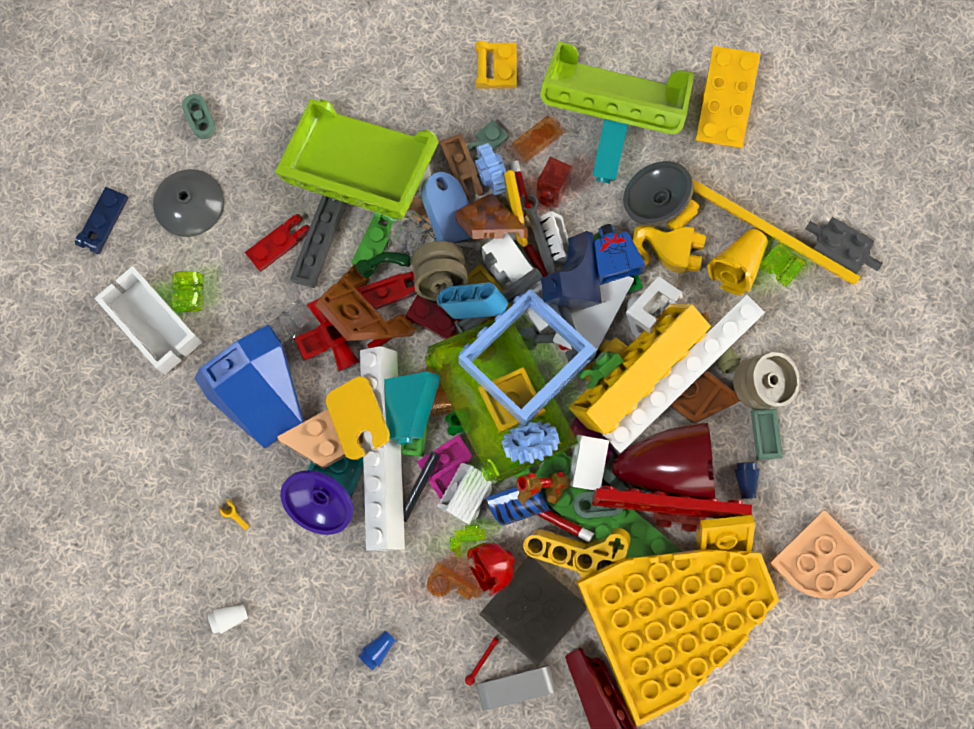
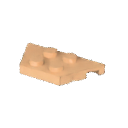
(316, 440)

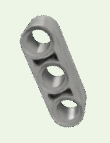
(516, 688)

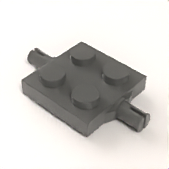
(844, 245)

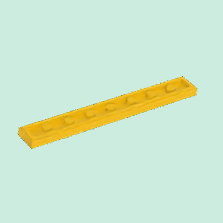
(775, 233)

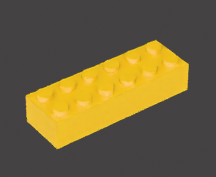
(644, 364)

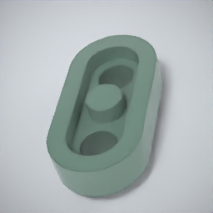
(200, 117)
(594, 511)

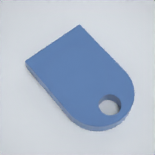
(442, 206)

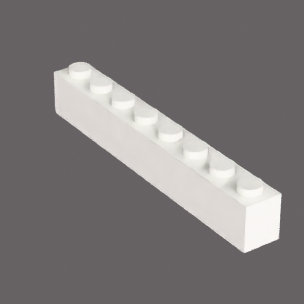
(685, 372)
(383, 465)

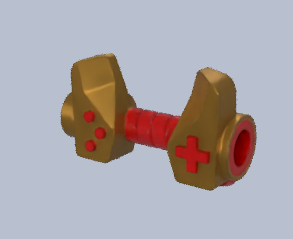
(530, 484)

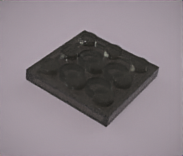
(533, 611)

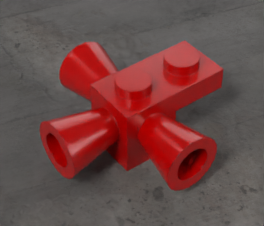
(323, 339)

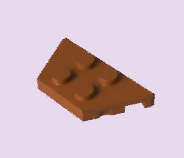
(489, 219)
(704, 398)

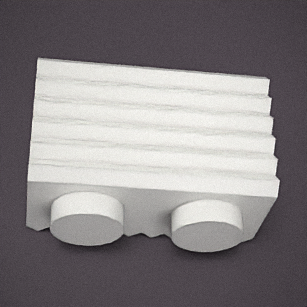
(465, 494)

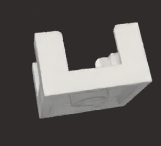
(650, 305)

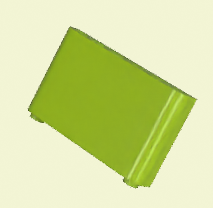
(616, 94)
(356, 160)

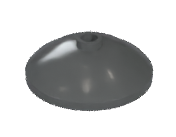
(655, 184)
(195, 213)

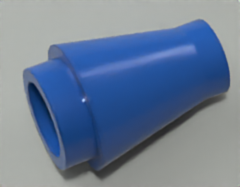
(376, 651)

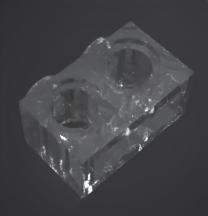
(411, 232)
(293, 322)

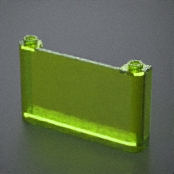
(499, 359)

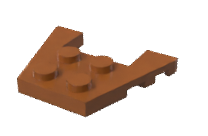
(355, 316)

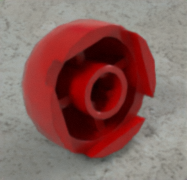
(492, 565)

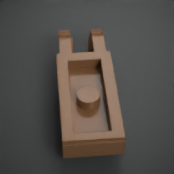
(461, 163)

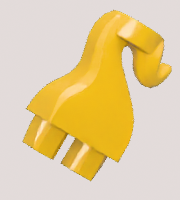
(671, 247)

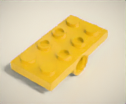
(727, 97)

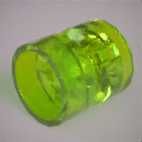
(782, 264)
(188, 288)

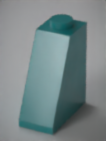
(609, 151)
(409, 404)

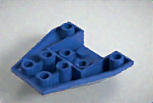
(253, 386)

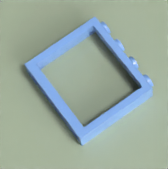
(505, 320)

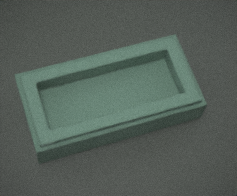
(766, 434)

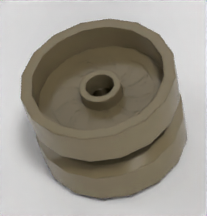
(438, 267)
(766, 381)

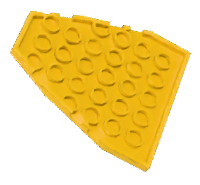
(675, 620)

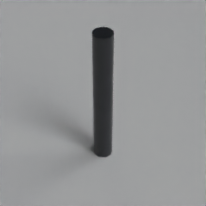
(420, 484)

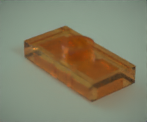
(537, 138)

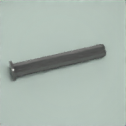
(509, 293)

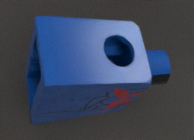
(616, 255)

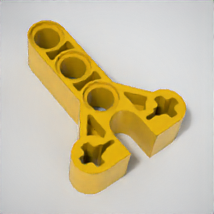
(598, 550)

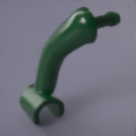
(365, 267)

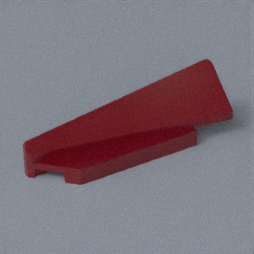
(598, 693)

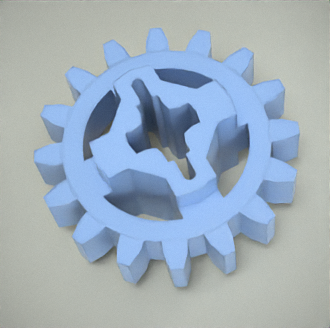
(491, 169)
(530, 442)

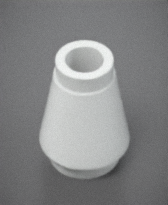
(226, 618)

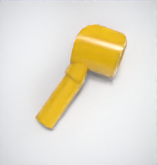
(233, 514)

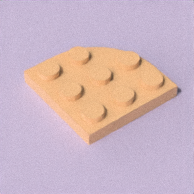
(824, 560)

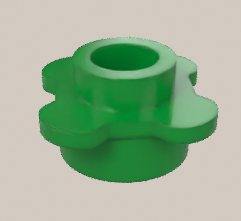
(452, 428)

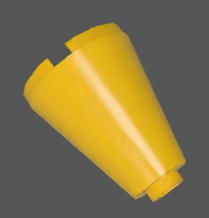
(739, 262)

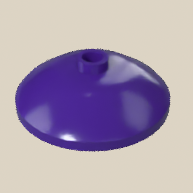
(316, 502)

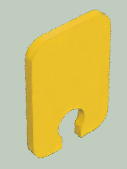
(355, 411)

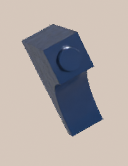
(579, 280)

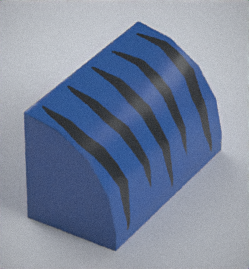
(508, 509)

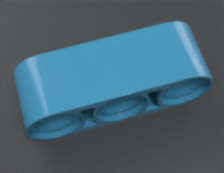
(472, 301)

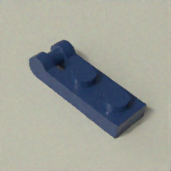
(102, 220)

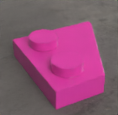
(452, 455)

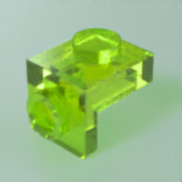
(470, 534)

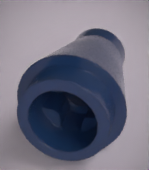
(747, 477)

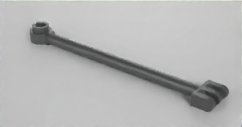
(546, 258)

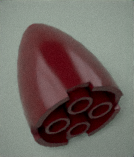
(670, 462)

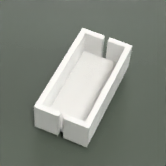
(148, 321)

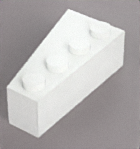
(509, 265)

